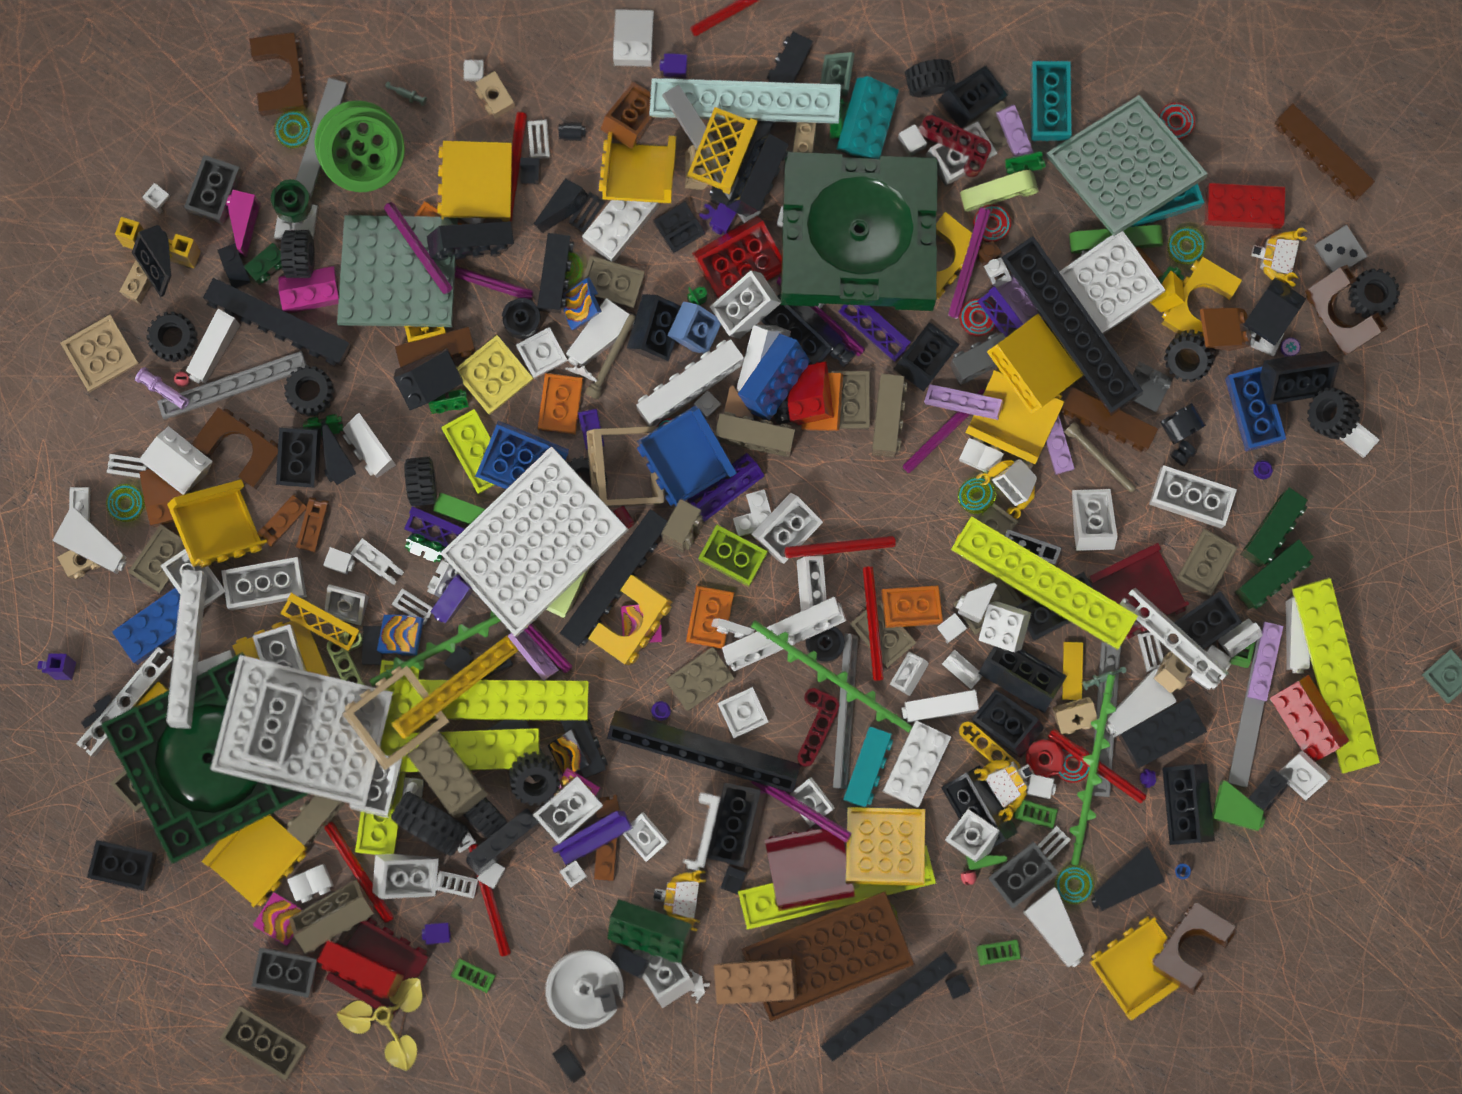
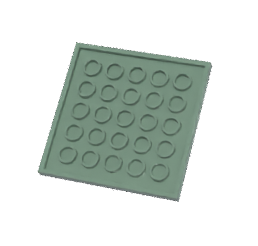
(1126, 165)
(386, 280)

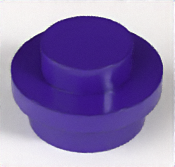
(1262, 469)
(661, 710)
(1148, 778)

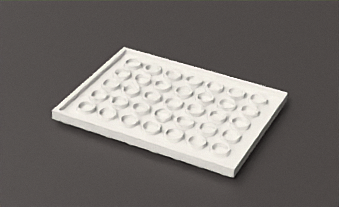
(534, 541)
(323, 748)

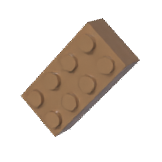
(755, 981)

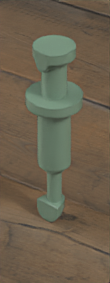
(407, 94)
(1101, 678)

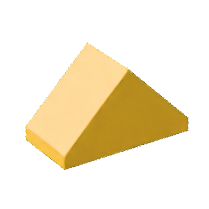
(1173, 293)
(419, 333)

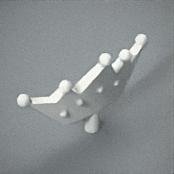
(582, 371)
(699, 985)

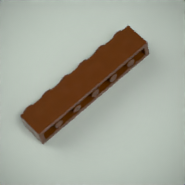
(1324, 152)
(1120, 425)

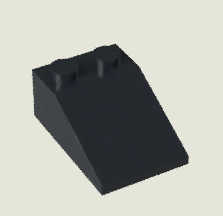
(972, 96)
(153, 256)
(1274, 311)
(926, 356)
(427, 379)
(335, 460)
(1008, 723)

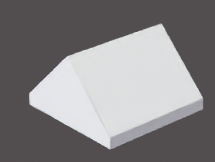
(346, 604)
(812, 796)
(973, 836)
(645, 837)

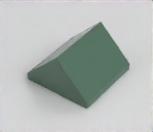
(838, 70)

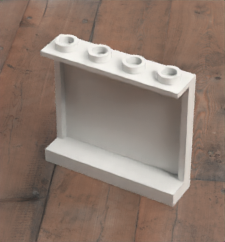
(713, 802)

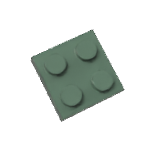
(1446, 676)

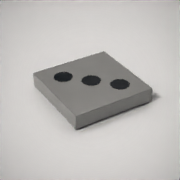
(1340, 249)

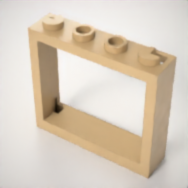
(597, 471)
(367, 739)

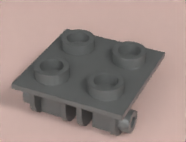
(1153, 385)

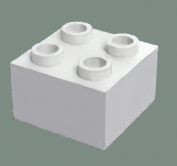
(1004, 626)

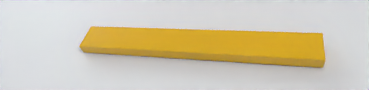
(454, 687)

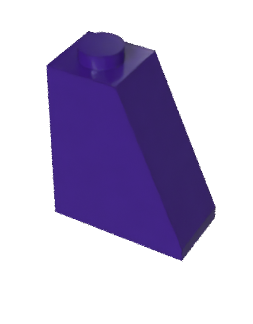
(452, 599)

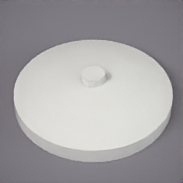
(572, 986)

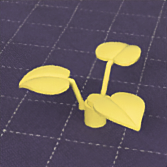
(357, 1019)

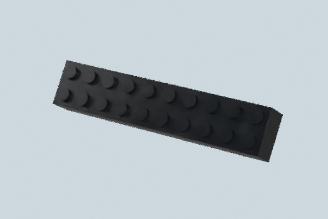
(1072, 325)

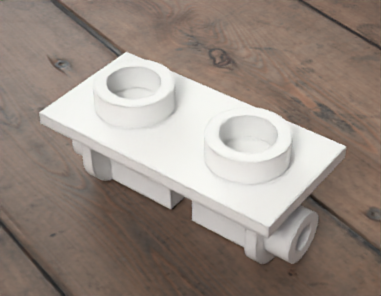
(438, 585)
(962, 669)

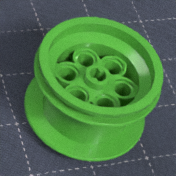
(369, 175)

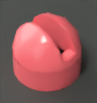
(181, 383)
(968, 877)

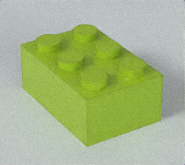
(732, 555)

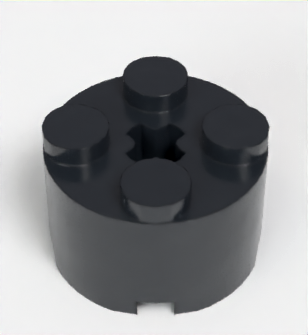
(518, 308)
(1182, 423)
(833, 650)

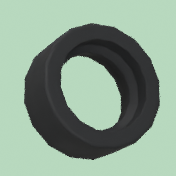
(569, 1063)

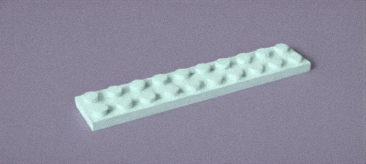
(753, 100)

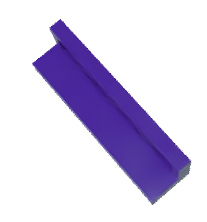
(1006, 309)
(882, 325)
(727, 488)
(434, 521)
(593, 837)

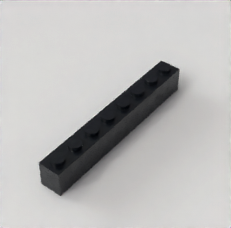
(277, 322)
(613, 579)
(888, 1006)

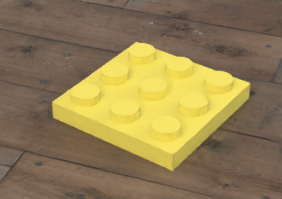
(493, 375)

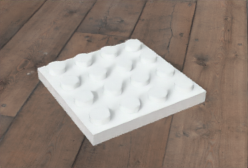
(1112, 281)

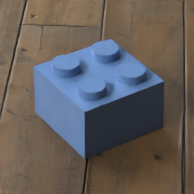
(694, 328)

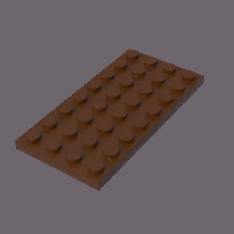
(836, 952)

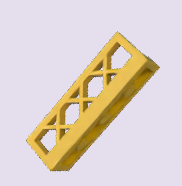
(323, 615)

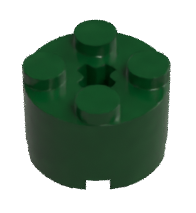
(281, 199)

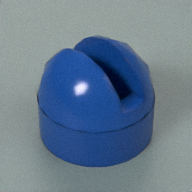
(1178, 871)

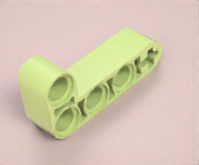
(1016, 184)
(343, 654)

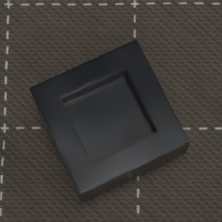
(957, 986)

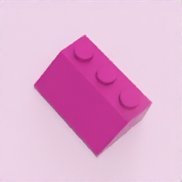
(309, 293)

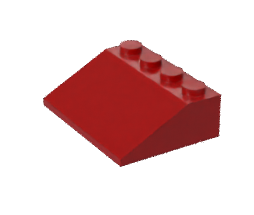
(738, 253)

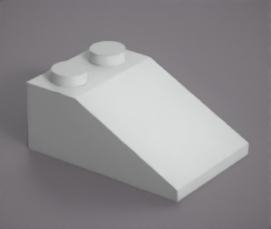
(633, 38)
(950, 162)
(1093, 520)
(381, 790)
(567, 809)
(404, 876)
(665, 978)

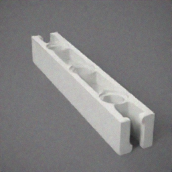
(799, 627)
(1185, 649)
(135, 690)

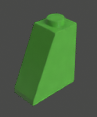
(1236, 809)

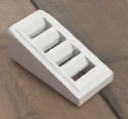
(440, 880)

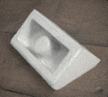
(909, 673)

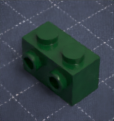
(265, 264)

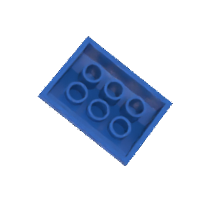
(511, 454)

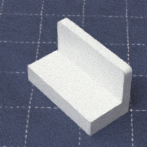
(1360, 440)
(1240, 637)

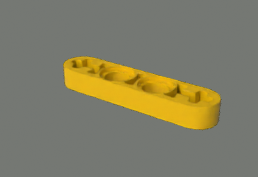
(991, 746)

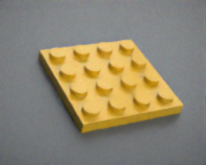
(885, 846)

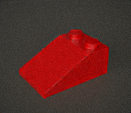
(811, 396)

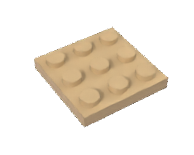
(99, 353)

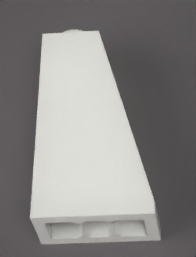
(598, 334)
(759, 343)
(212, 346)
(86, 540)
(1296, 647)
(1143, 702)
(940, 706)
(1055, 926)

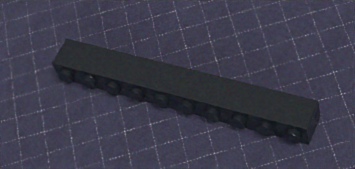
(786, 71)
(703, 751)

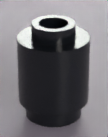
(572, 131)

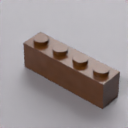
(457, 342)

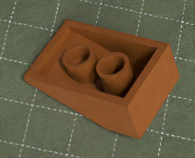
(629, 116)
(1225, 328)
(157, 495)

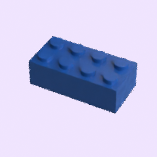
(774, 377)
(1256, 420)
(150, 628)

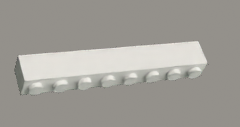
(186, 649)

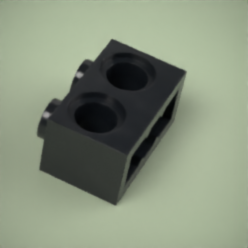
(1269, 791)

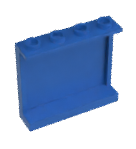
(685, 456)

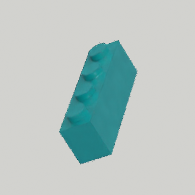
(867, 767)

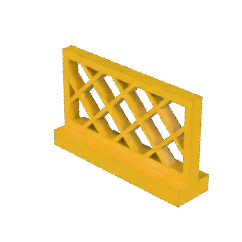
(737, 157)

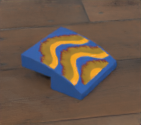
(581, 304)
(400, 634)

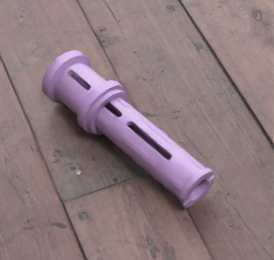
(155, 383)

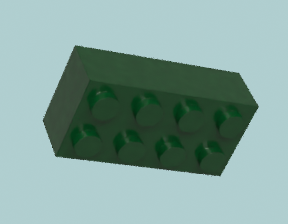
(1274, 527)
(1278, 571)
(649, 931)

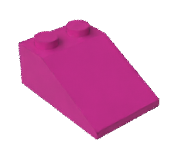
(243, 214)

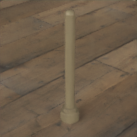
(594, 389)
(1074, 431)

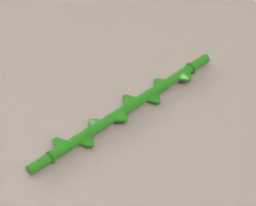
(449, 645)
(823, 673)
(1093, 779)

